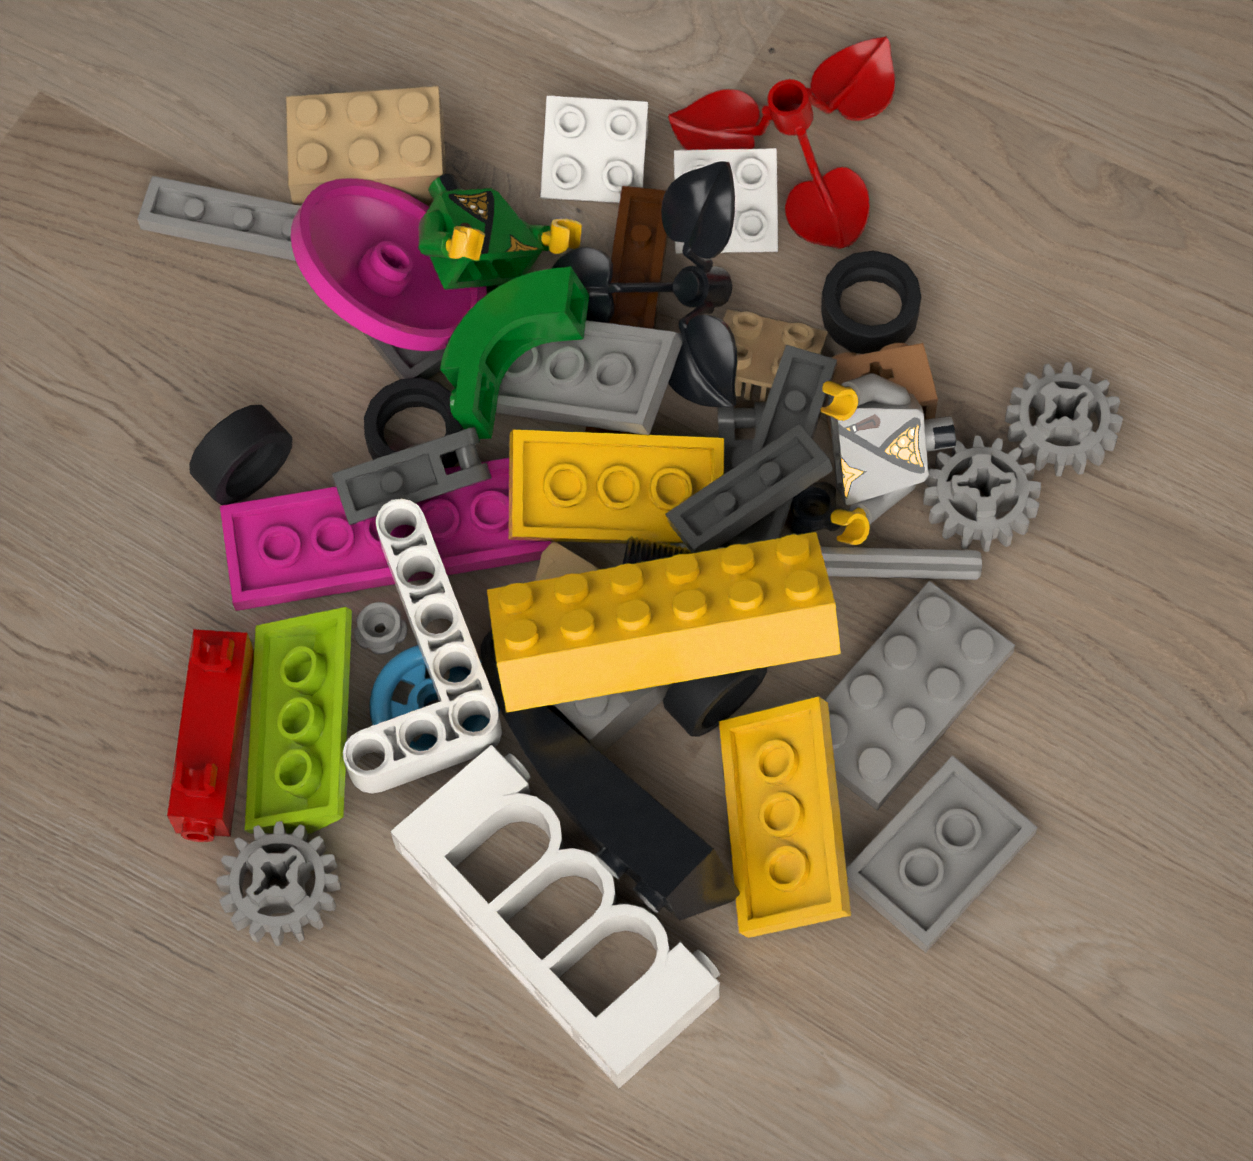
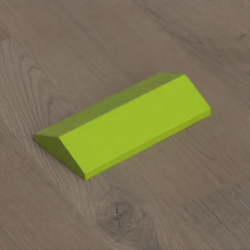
(299, 722)

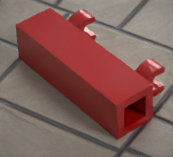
(211, 734)

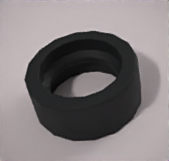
(878, 268)
(400, 396)
(240, 454)
(706, 701)

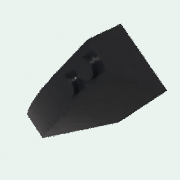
(620, 817)

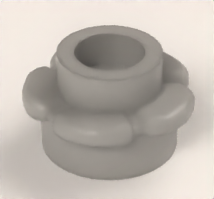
(373, 616)

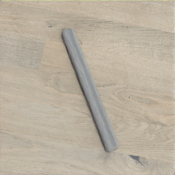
(899, 562)

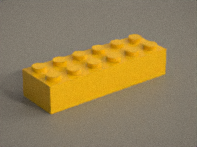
(663, 621)

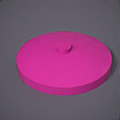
(365, 264)

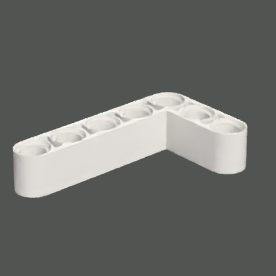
(440, 654)

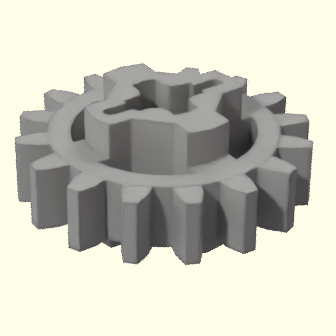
(1063, 398)
(1003, 485)
(291, 866)

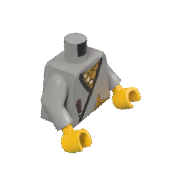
(878, 448)

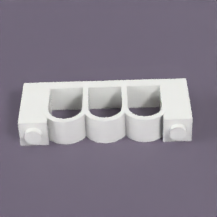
(467, 813)

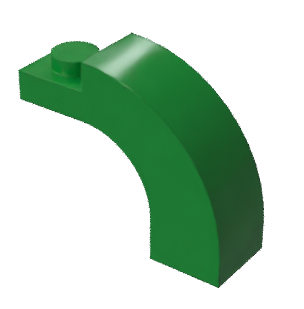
(501, 328)

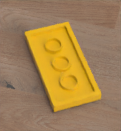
(604, 484)
(784, 818)

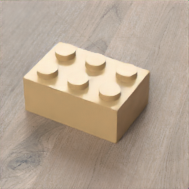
(366, 136)

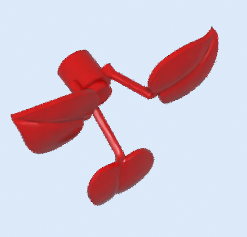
(853, 81)

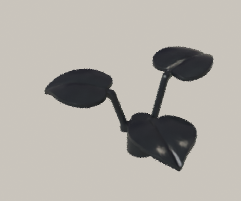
(701, 214)

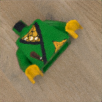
(481, 239)

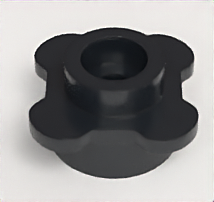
(818, 495)

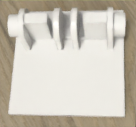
(593, 148)
(755, 194)

